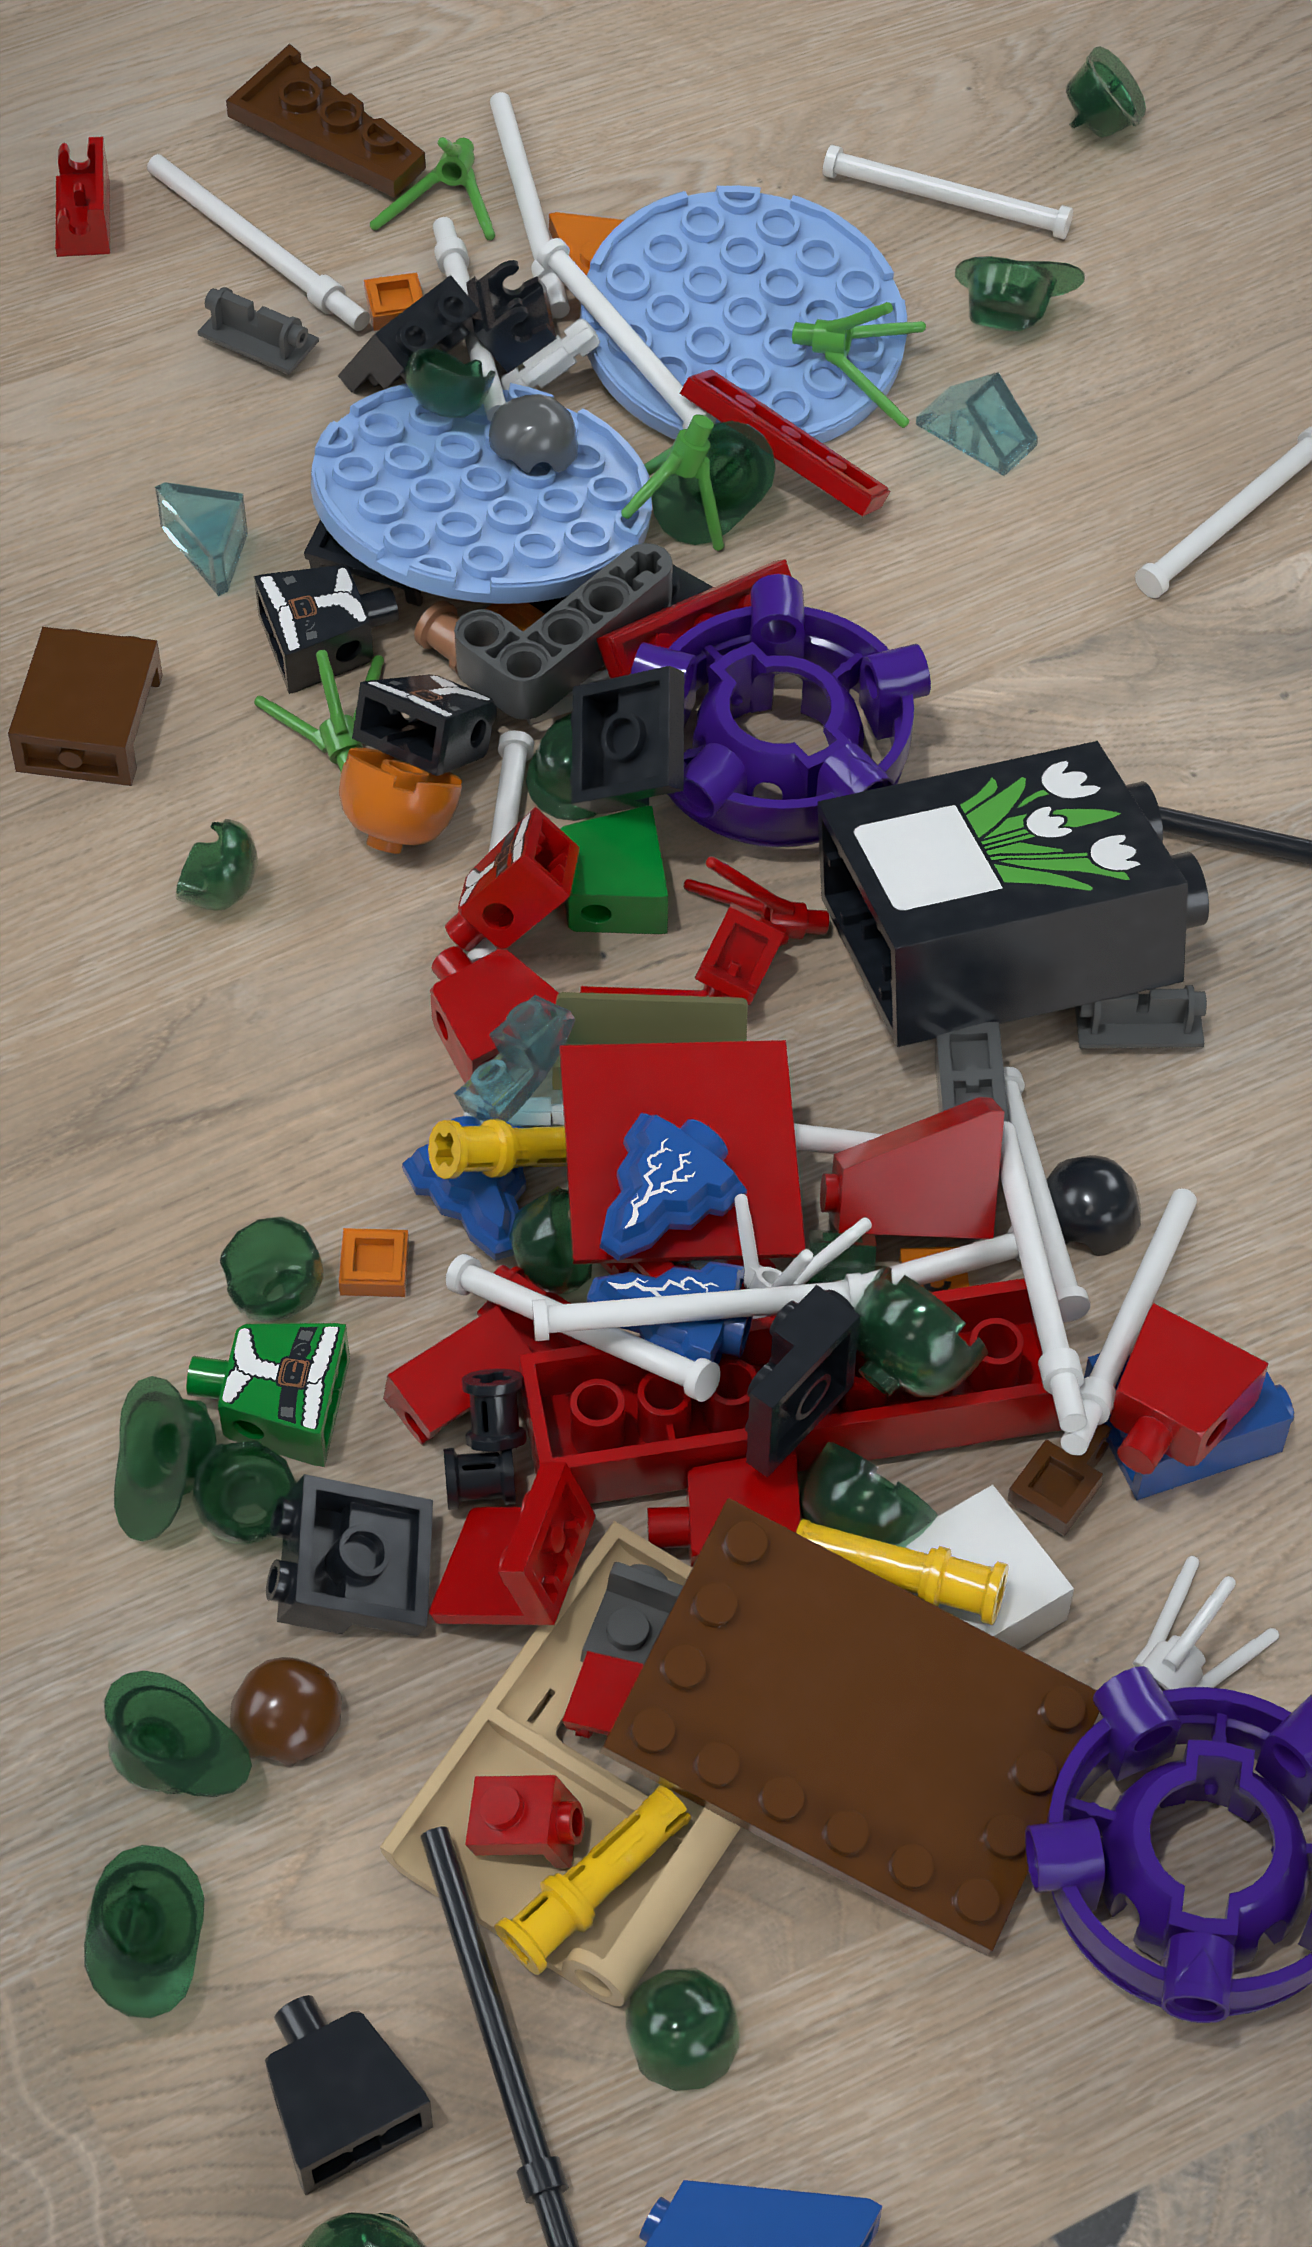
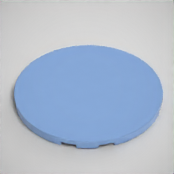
(720, 290)
(455, 520)

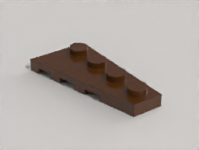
(316, 119)

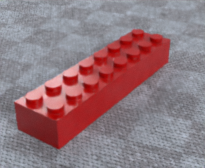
(641, 1433)

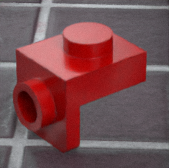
(739, 955)
(525, 1818)

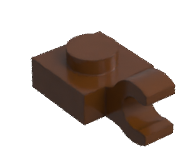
(1059, 1484)

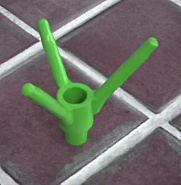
(452, 169)
(835, 339)
(687, 460)
(337, 731)

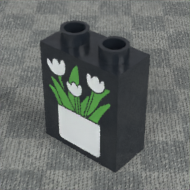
(1006, 891)

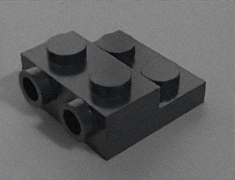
(429, 323)
(627, 740)
(804, 1377)
(351, 1557)

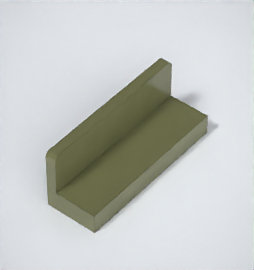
(650, 1019)

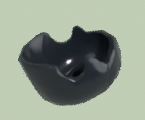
(1095, 1202)

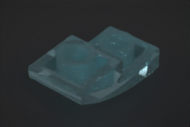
(527, 1051)

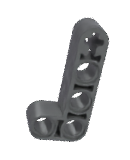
(541, 665)

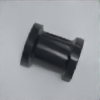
(494, 1410)
(479, 1477)

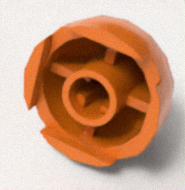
(396, 800)

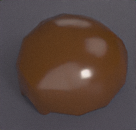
(286, 1710)

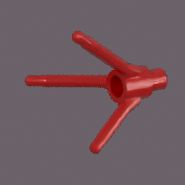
(784, 913)

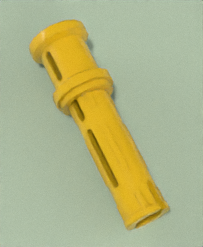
(493, 1148)
(932, 1576)
(570, 1898)

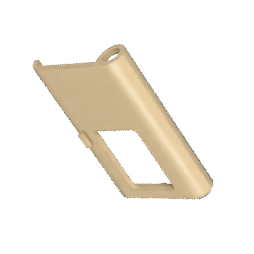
(518, 1737)

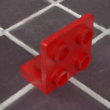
(517, 1560)

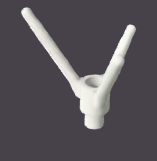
(801, 1268)

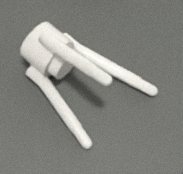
(1179, 1661)

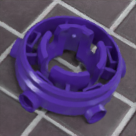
(739, 661)
(1075, 1863)

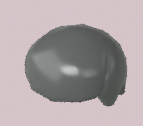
(533, 432)

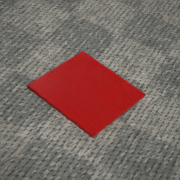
(727, 1085)

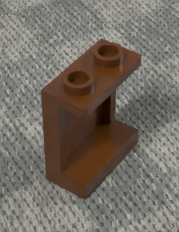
(83, 705)

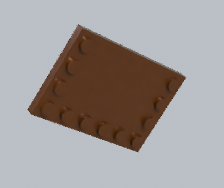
(852, 1725)

